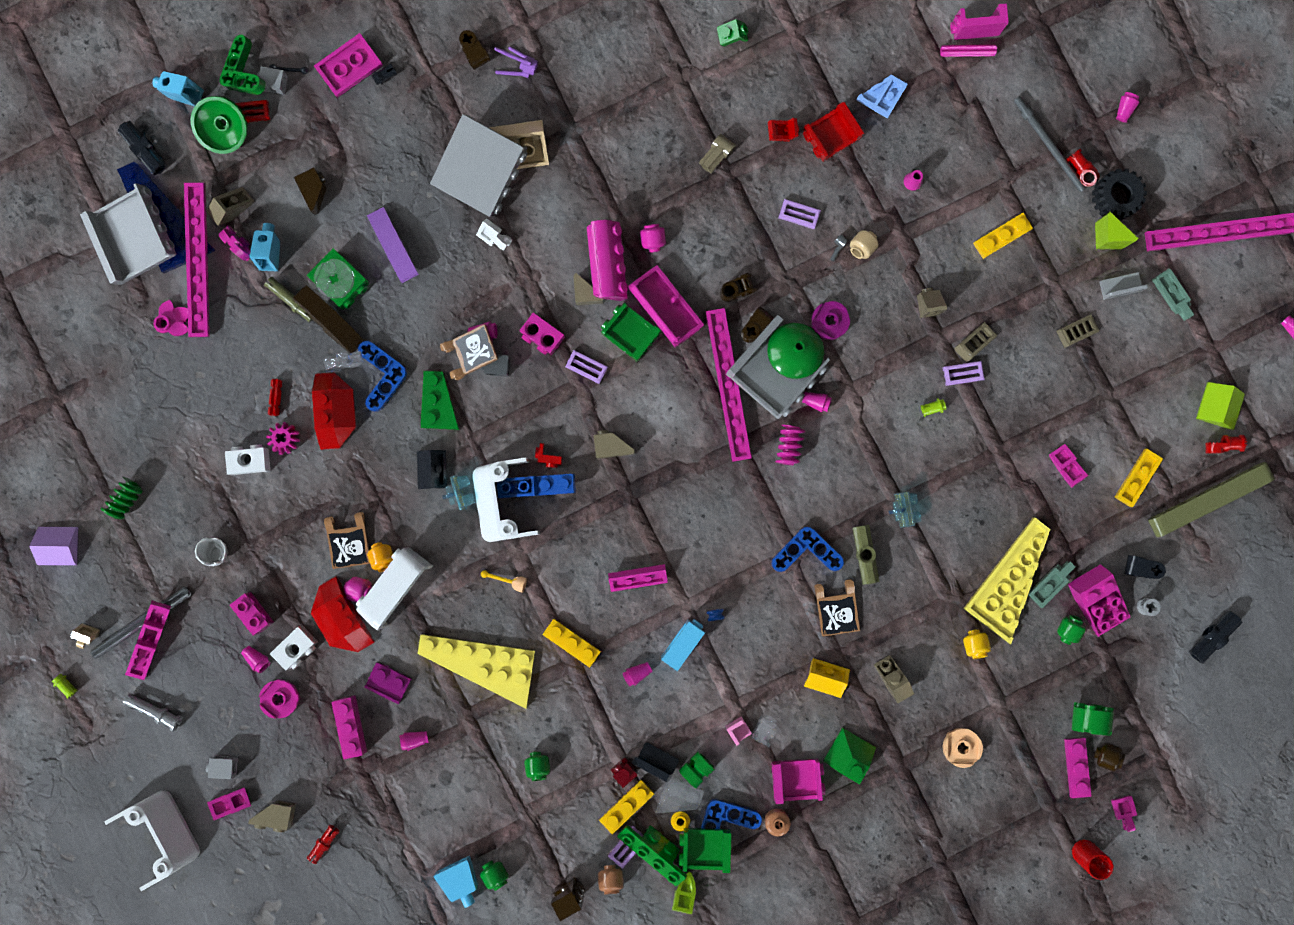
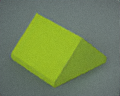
(1112, 233)
(1220, 405)

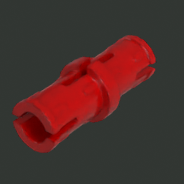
(323, 844)

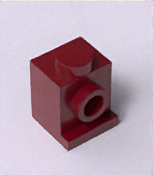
(624, 772)

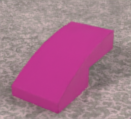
(1068, 466)
(229, 803)

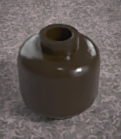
(1109, 756)

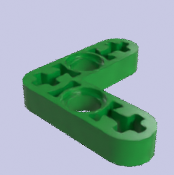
(240, 50)

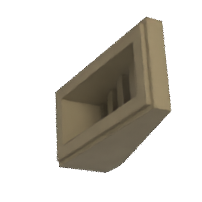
(1064, 337)
(967, 351)

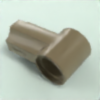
(720, 149)

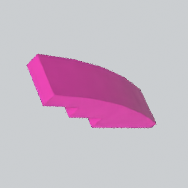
(148, 640)

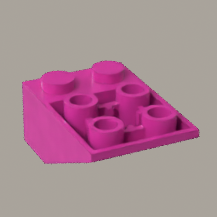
(1099, 599)

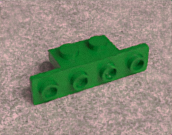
(655, 851)

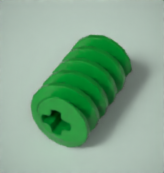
(123, 499)

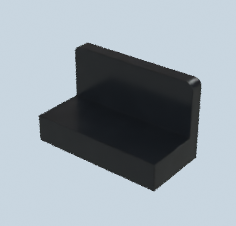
(431, 469)
(656, 762)

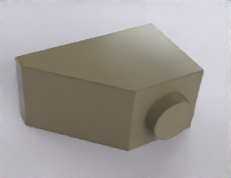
(229, 205)
(931, 303)
(610, 445)

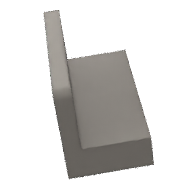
(1121, 286)

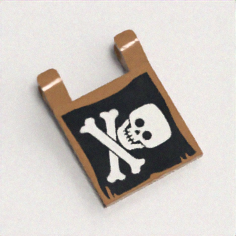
(473, 350)
(347, 545)
(838, 612)

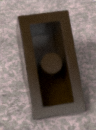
(312, 188)

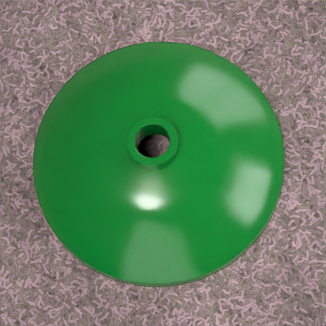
(208, 125)
(787, 358)

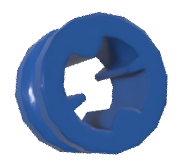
(715, 614)

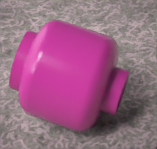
(653, 237)
(356, 588)

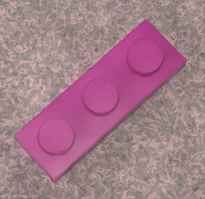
(637, 578)
(1077, 767)

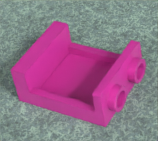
(979, 27)
(797, 780)

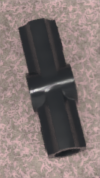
(142, 147)
(1215, 637)

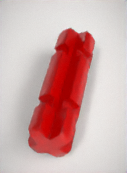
(275, 397)

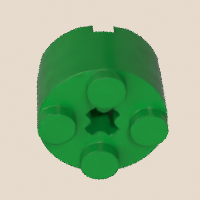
(1092, 719)

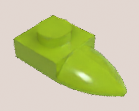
(685, 895)

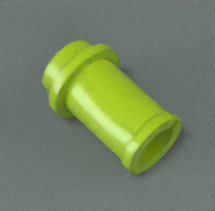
(933, 407)
(64, 685)

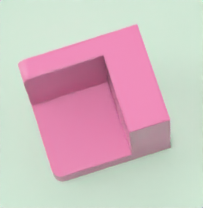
(738, 730)

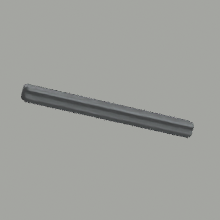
(136, 625)

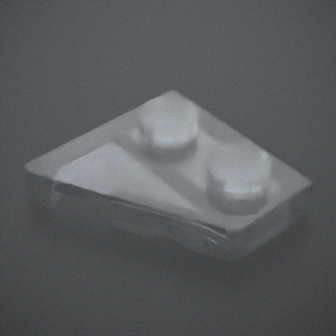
(679, 797)

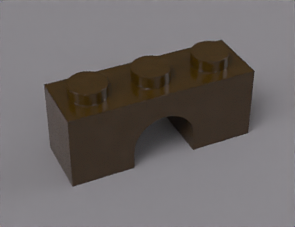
(568, 898)

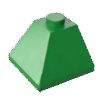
(850, 755)

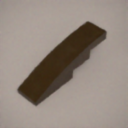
(328, 319)

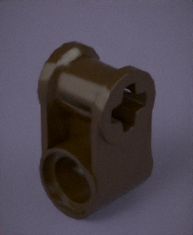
(474, 51)
(741, 286)
(757, 323)

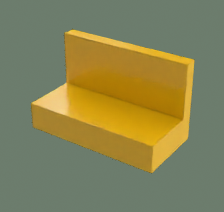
(827, 678)

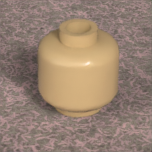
(864, 244)

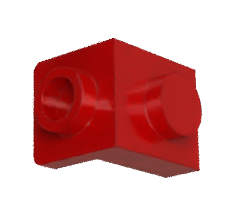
(783, 130)
(550, 461)

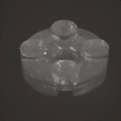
(330, 268)
(343, 361)

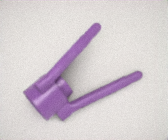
(527, 64)

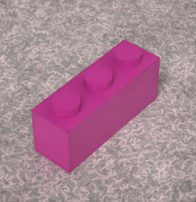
(349, 727)

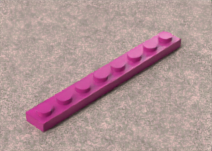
(1219, 232)
(196, 259)
(728, 388)

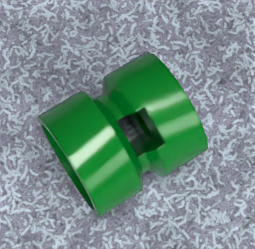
(696, 769)

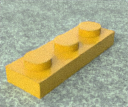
(1003, 235)
(1138, 477)
(571, 643)
(626, 806)

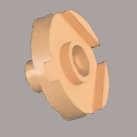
(971, 754)

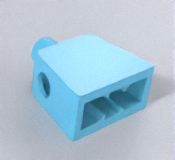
(173, 86)
(265, 248)
(458, 881)

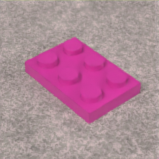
(348, 65)

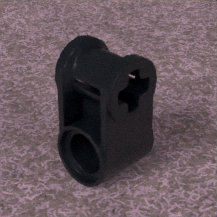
(1142, 567)

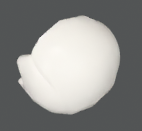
(211, 551)

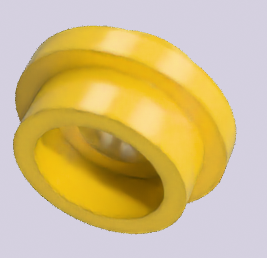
(680, 814)

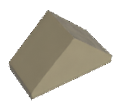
(584, 292)

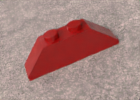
(332, 410)
(339, 618)

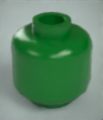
(1071, 629)
(537, 766)
(494, 875)

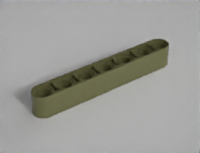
(1211, 499)

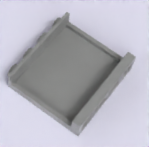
(479, 166)
(129, 235)
(763, 383)

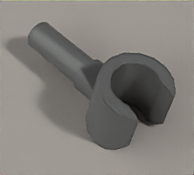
(841, 242)

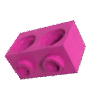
(545, 330)
(251, 613)

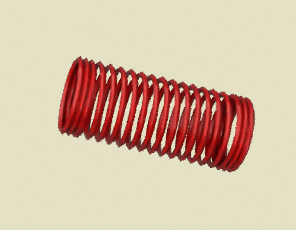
(1092, 859)

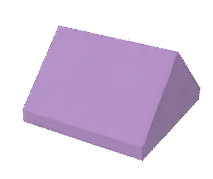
(55, 545)

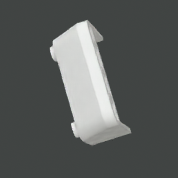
(490, 524)
(391, 587)
(168, 831)

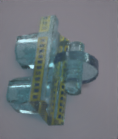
(462, 500)
(903, 509)

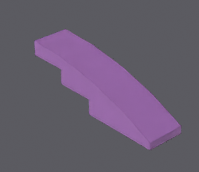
(392, 245)

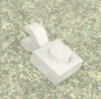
(491, 235)

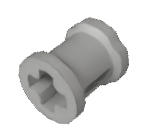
(1152, 603)

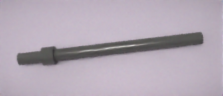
(1028, 114)

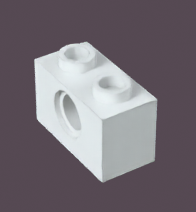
(259, 460)
(283, 652)

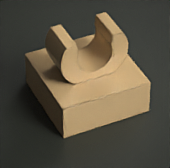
(84, 635)

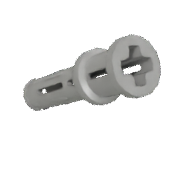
(161, 715)

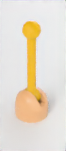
(518, 583)

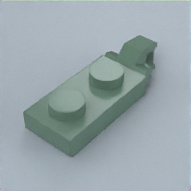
(1173, 293)
(1051, 584)

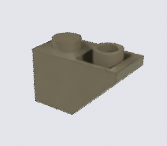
(894, 679)
(276, 816)

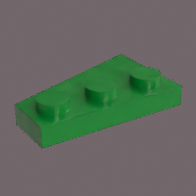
(436, 403)

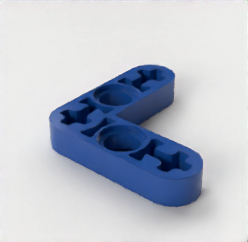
(388, 370)
(803, 545)
(723, 814)

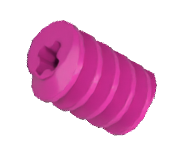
(790, 445)

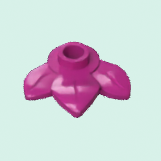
(174, 317)

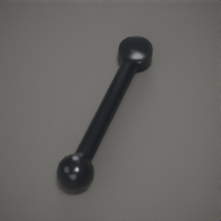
(304, 70)

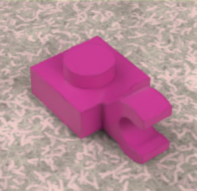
(1125, 809)

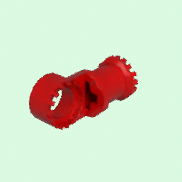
(1083, 166)
(1227, 443)

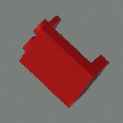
(833, 132)

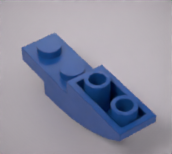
(536, 486)

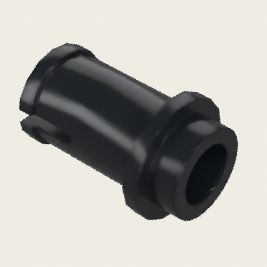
(383, 74)

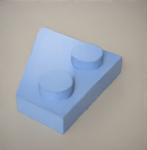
(883, 95)

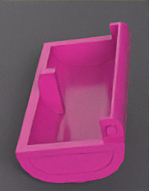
(607, 260)
(666, 306)

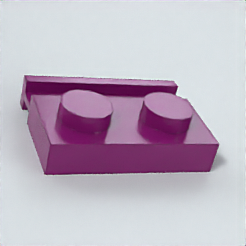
(388, 682)

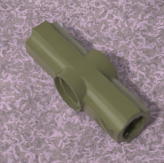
(867, 567)

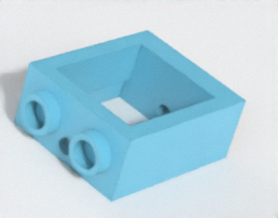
(683, 644)

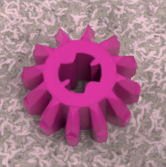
(290, 435)

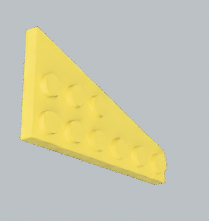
(1006, 588)
(494, 667)

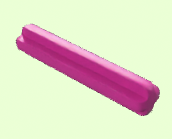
(968, 50)

